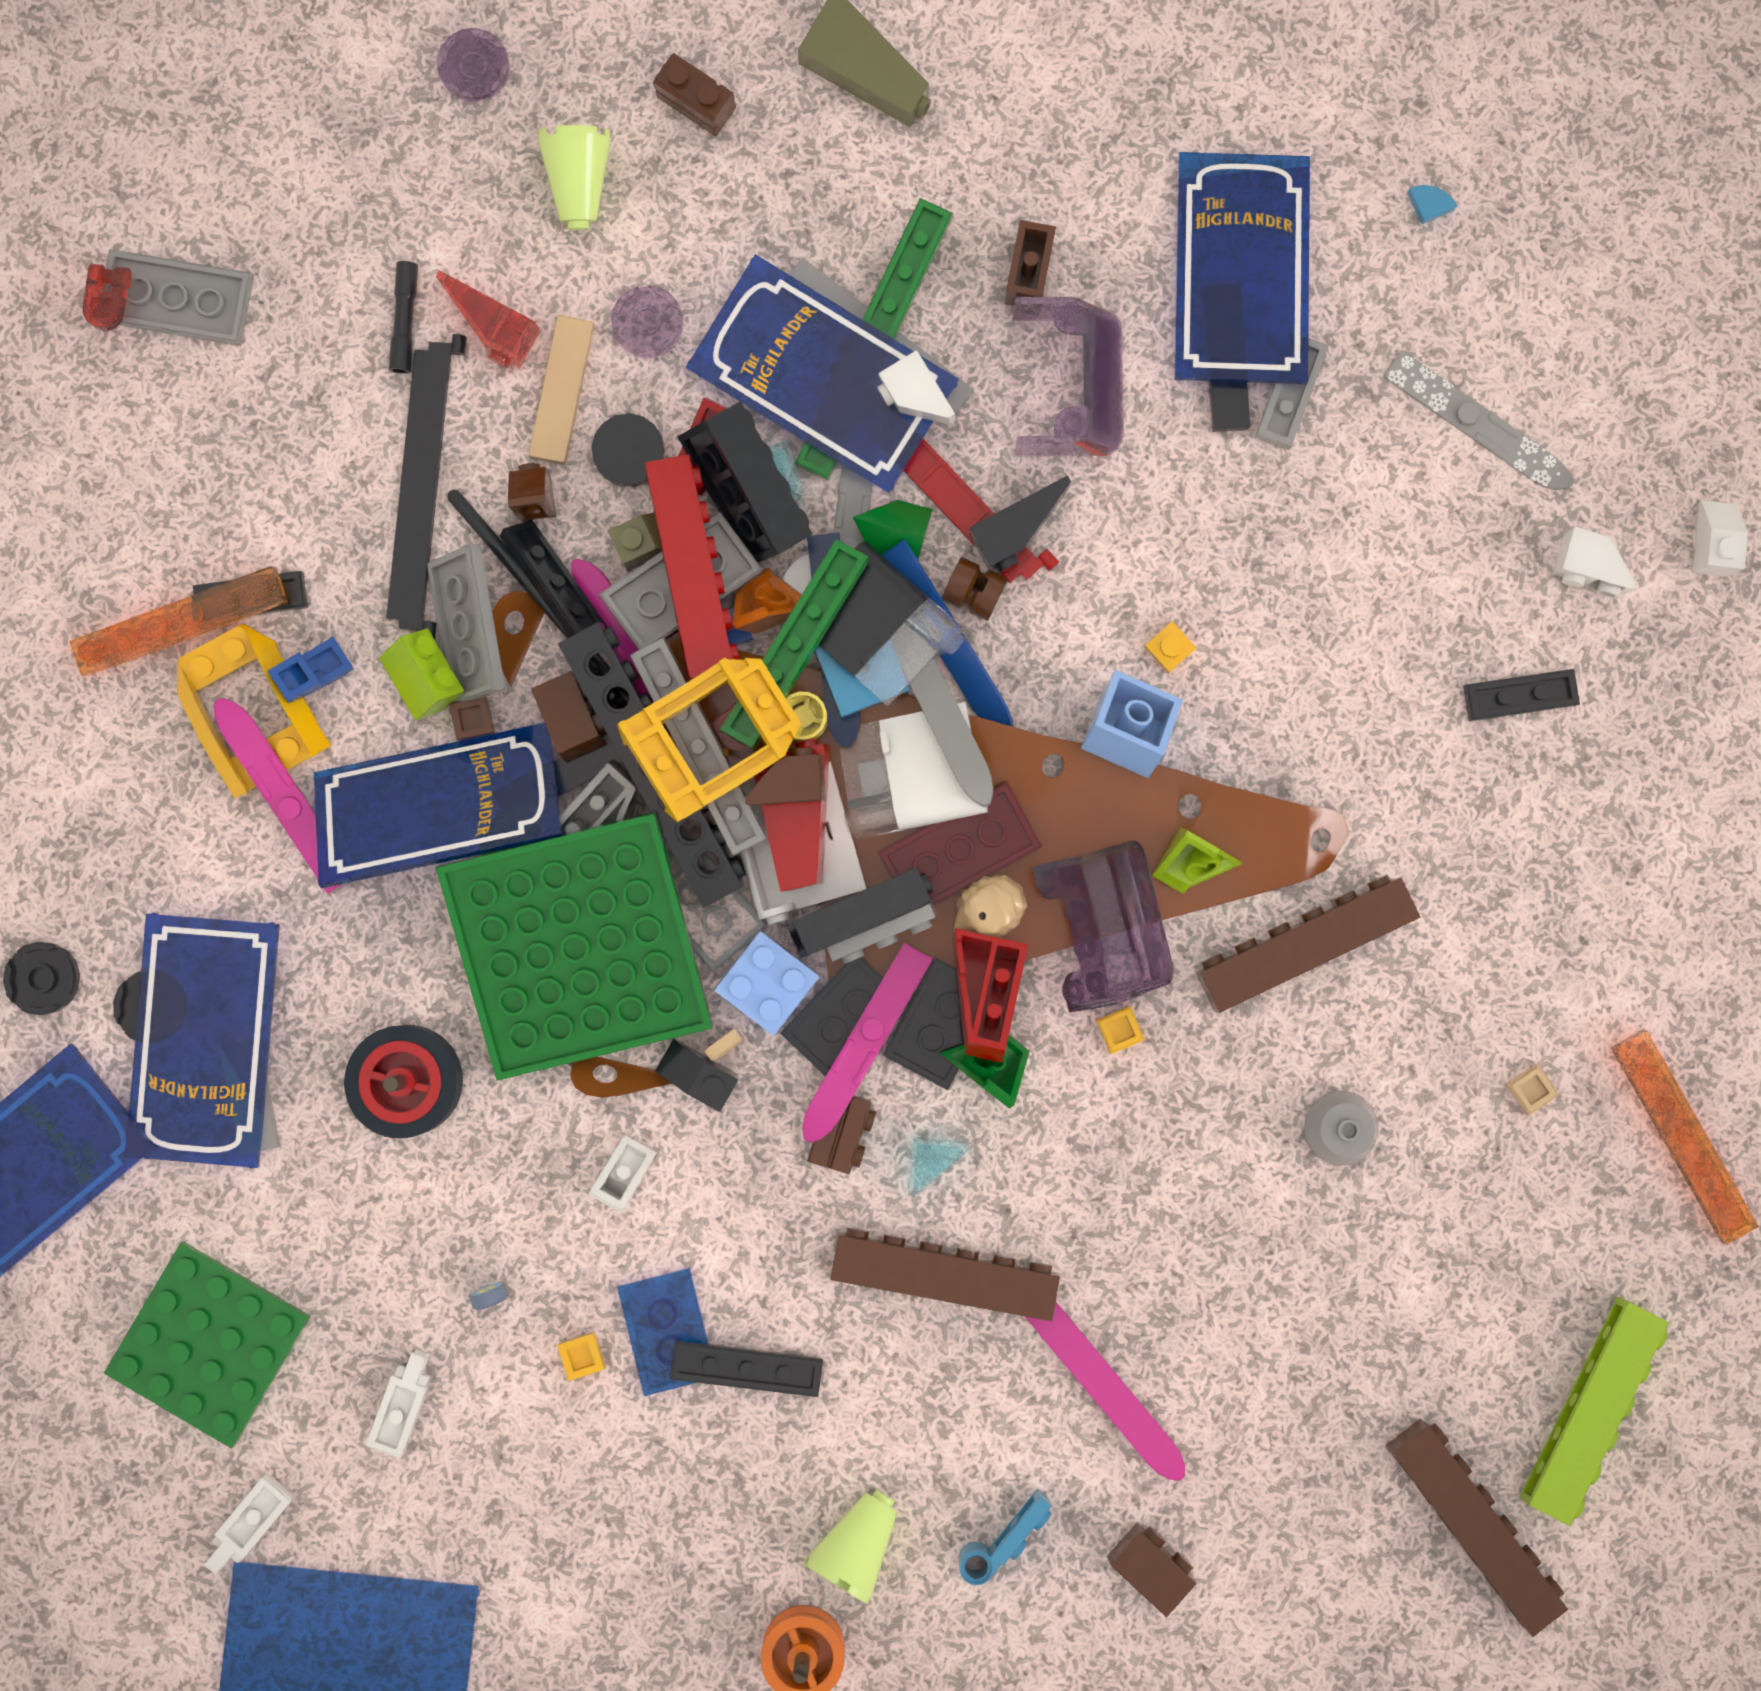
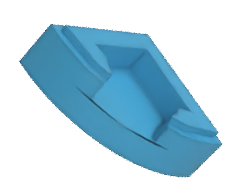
(1430, 202)

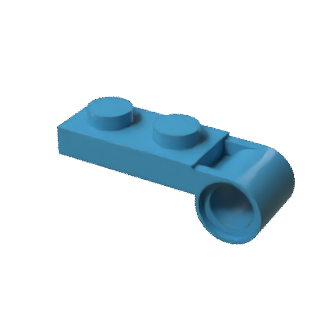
(1009, 1543)

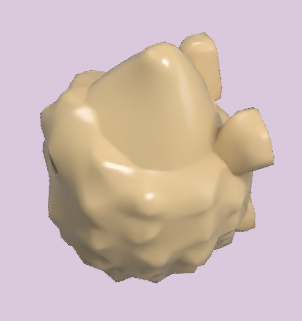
(991, 906)

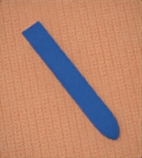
(964, 662)

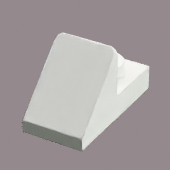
(622, 1174)

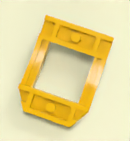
(221, 657)
(665, 764)

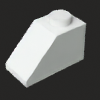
(914, 390)
(1720, 539)

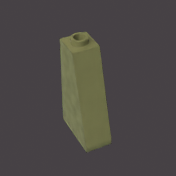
(861, 61)

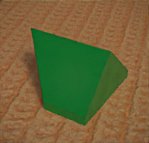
(892, 524)
(997, 1078)

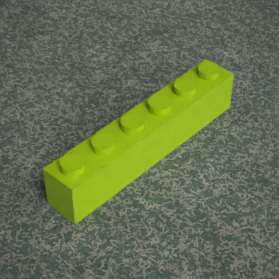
(1594, 1411)

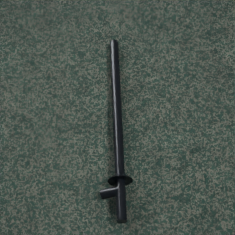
(500, 550)

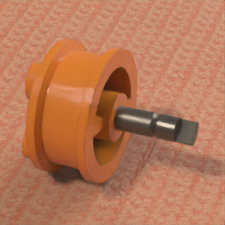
(803, 1650)

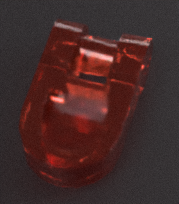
(103, 308)

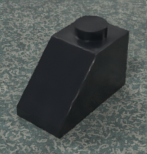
(697, 1075)

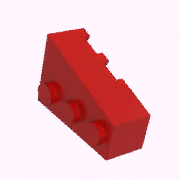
(988, 989)

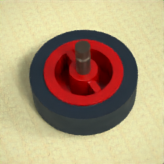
(403, 1081)

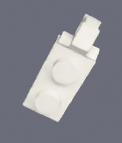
(400, 1406)
(249, 1522)

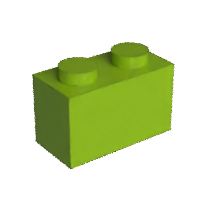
(421, 674)

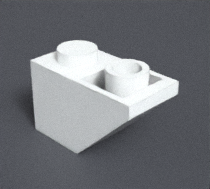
(1592, 561)

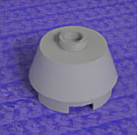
(1341, 1128)

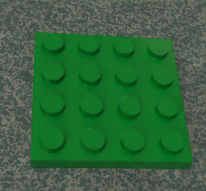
(207, 1344)

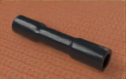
(405, 294)

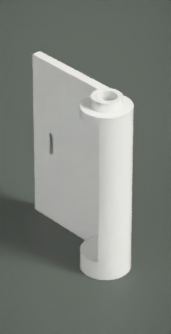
(840, 867)

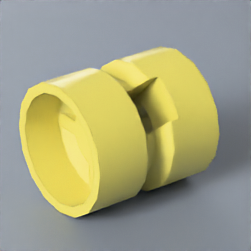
(810, 713)

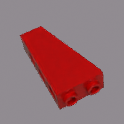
(798, 832)

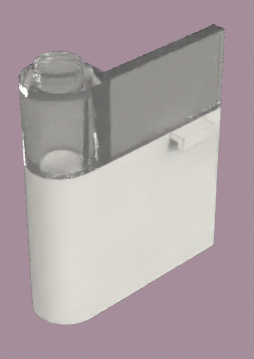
(901, 778)

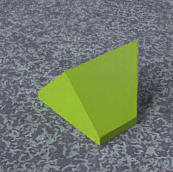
(1191, 861)

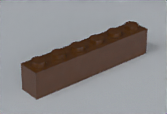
(1307, 944)
(945, 1276)
(1477, 1527)

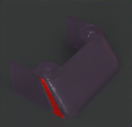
(1099, 424)

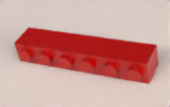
(688, 563)

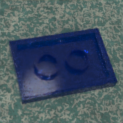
(657, 1315)

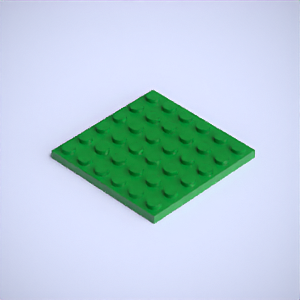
(575, 946)

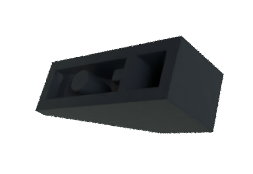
(1011, 530)

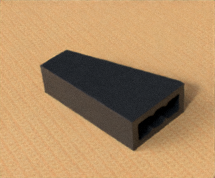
(860, 912)

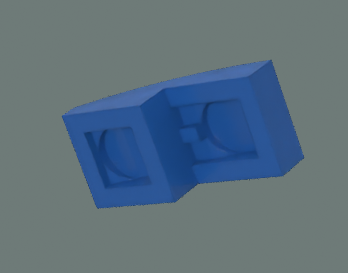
(311, 671)

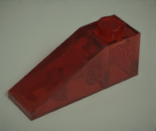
(499, 328)

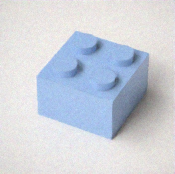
(1132, 724)
(766, 982)

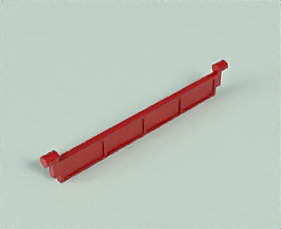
(963, 506)

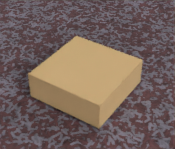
(724, 1044)
(1532, 1089)

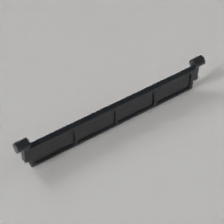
(420, 483)

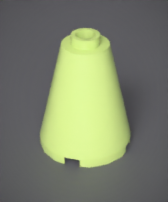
(576, 171)
(856, 1546)

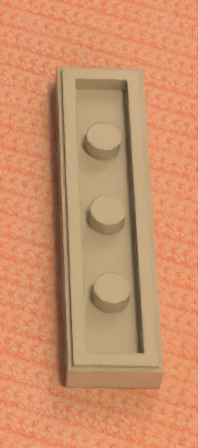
(561, 390)

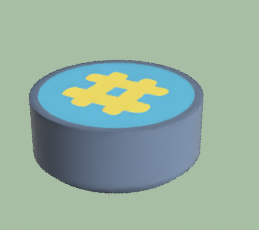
(488, 1296)

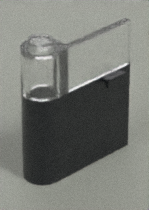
(888, 629)

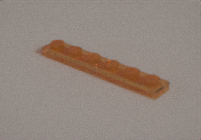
(178, 621)
(1684, 1137)

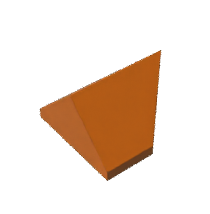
(763, 603)

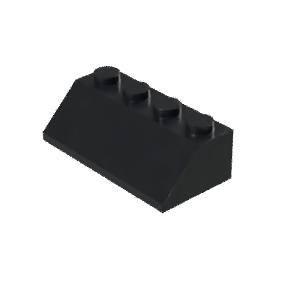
(746, 482)

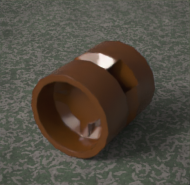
(961, 585)

